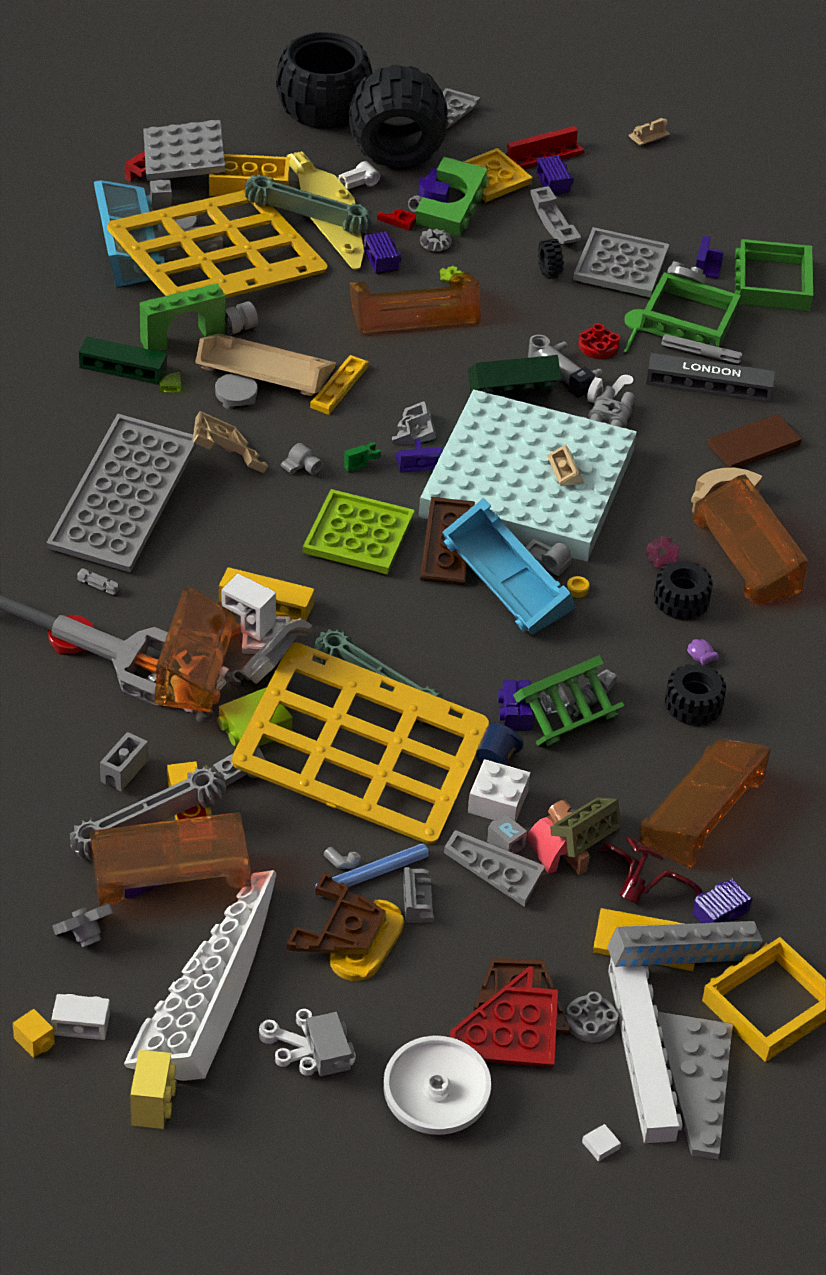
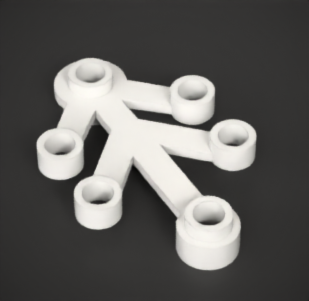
(302, 1053)

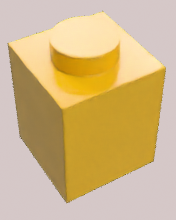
(33, 1033)

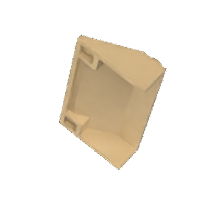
(264, 362)

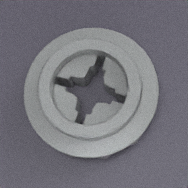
(430, 242)

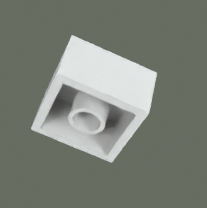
(498, 791)

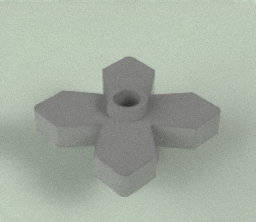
(84, 924)

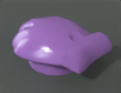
(702, 651)

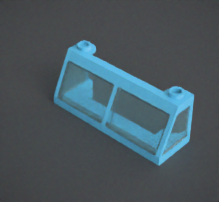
(118, 202)

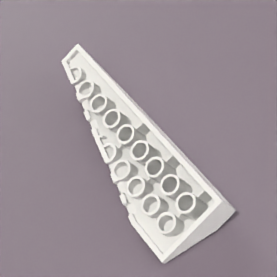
(204, 999)

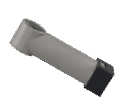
(577, 378)

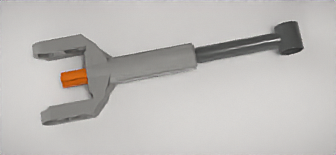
(125, 654)

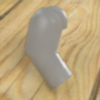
(342, 862)

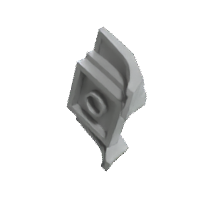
(273, 651)

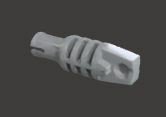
(607, 680)

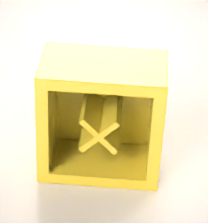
(152, 1089)

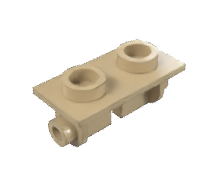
(645, 134)

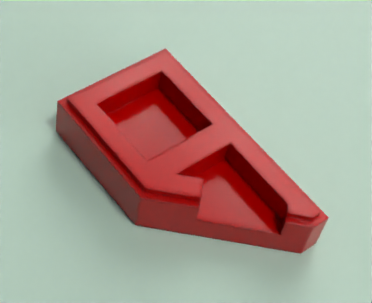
(399, 218)

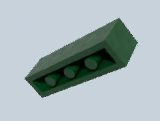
(123, 360)

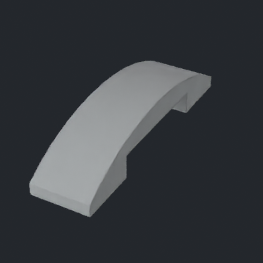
(552, 217)

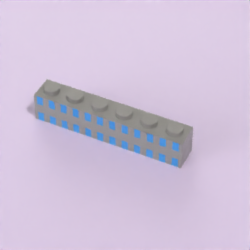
(683, 943)

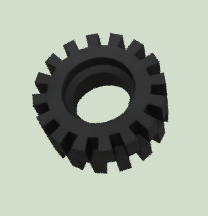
(550, 257)

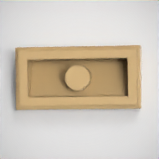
(565, 467)

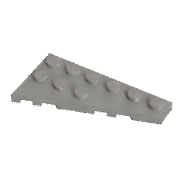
(699, 1069)

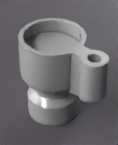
(302, 457)

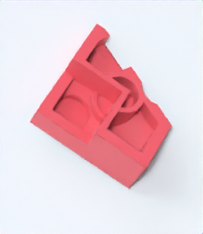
(545, 846)

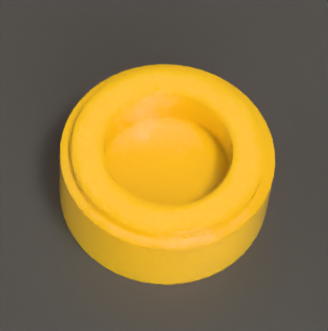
(578, 586)

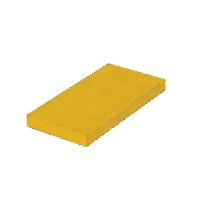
(611, 919)

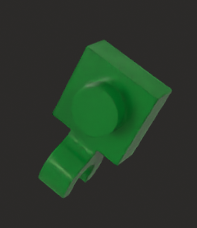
(358, 456)

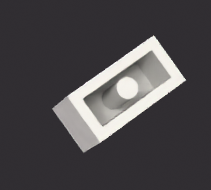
(80, 1016)

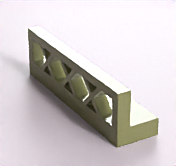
(585, 819)

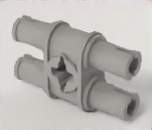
(612, 411)

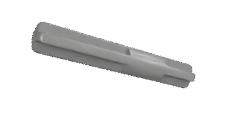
(701, 349)

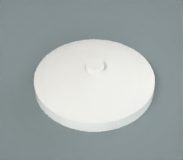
(437, 1085)

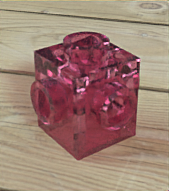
(671, 554)

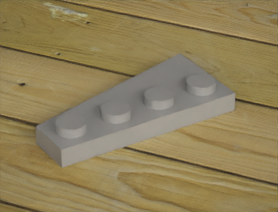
(459, 104)
(499, 867)

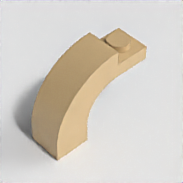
(716, 478)

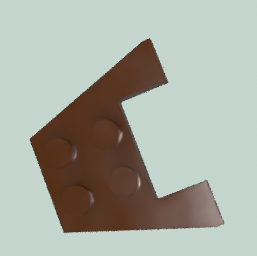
(349, 927)
(506, 969)

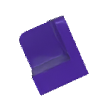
(709, 259)
(418, 458)

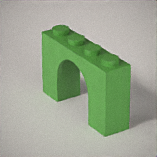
(454, 216)
(160, 312)

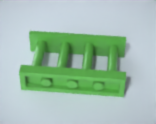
(569, 678)

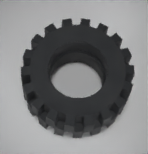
(683, 589)
(695, 694)

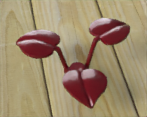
(634, 885)

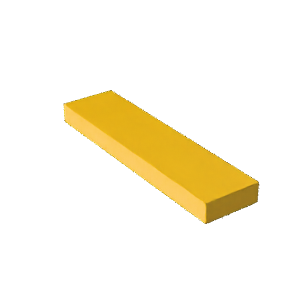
(339, 384)

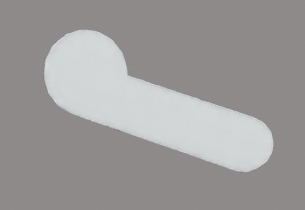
(622, 380)

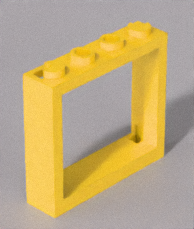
(752, 964)

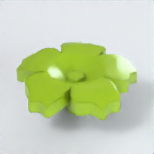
(446, 274)

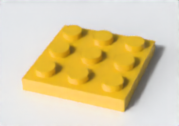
(503, 174)

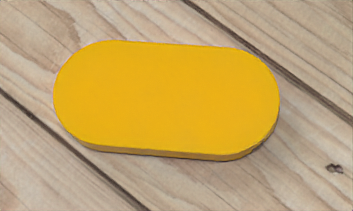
(362, 967)

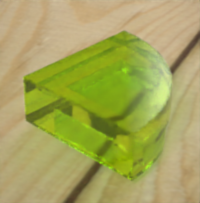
(171, 383)

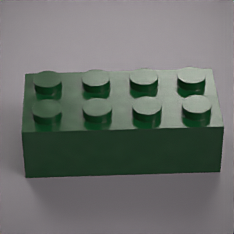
(515, 374)

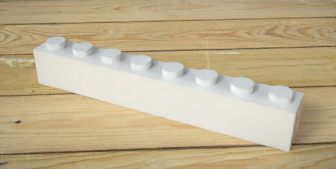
(645, 1054)

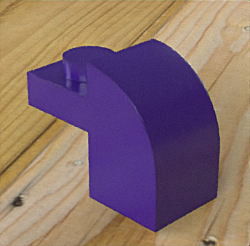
(433, 189)

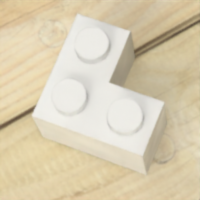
(253, 603)

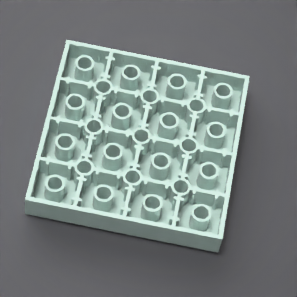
(502, 457)

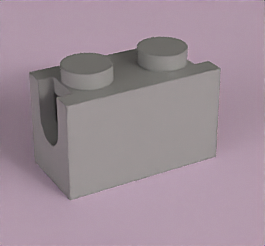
(122, 762)
(329, 1043)

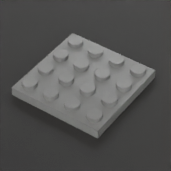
(184, 150)
(621, 262)

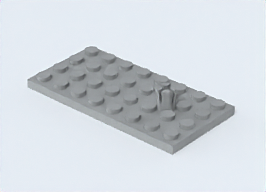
(122, 493)

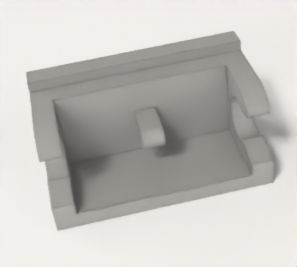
(417, 896)

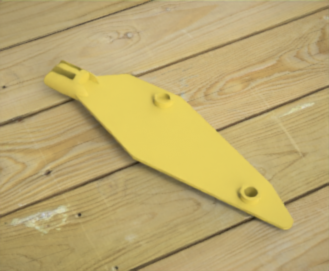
(329, 186)

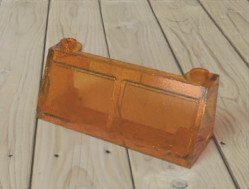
(417, 308)
(753, 540)
(195, 652)
(704, 799)
(169, 854)

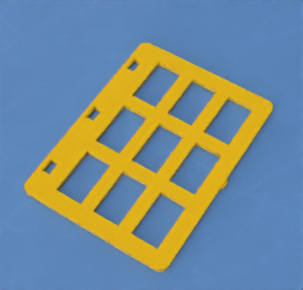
(233, 284)
(366, 684)

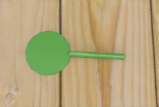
(633, 321)

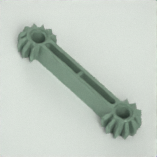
(350, 217)
(342, 647)

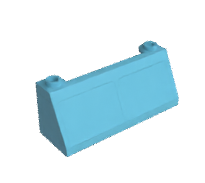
(508, 568)

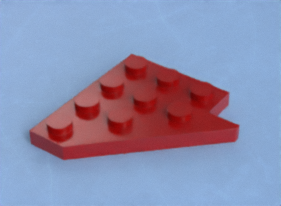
(514, 1025)

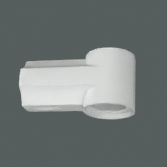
(363, 174)

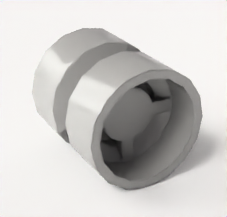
(240, 318)

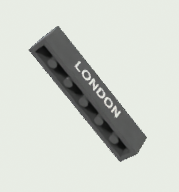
(710, 377)

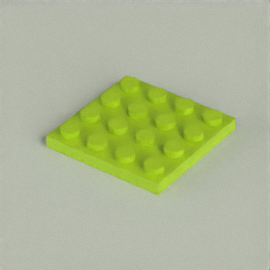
(358, 531)

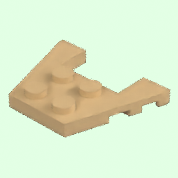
(213, 431)

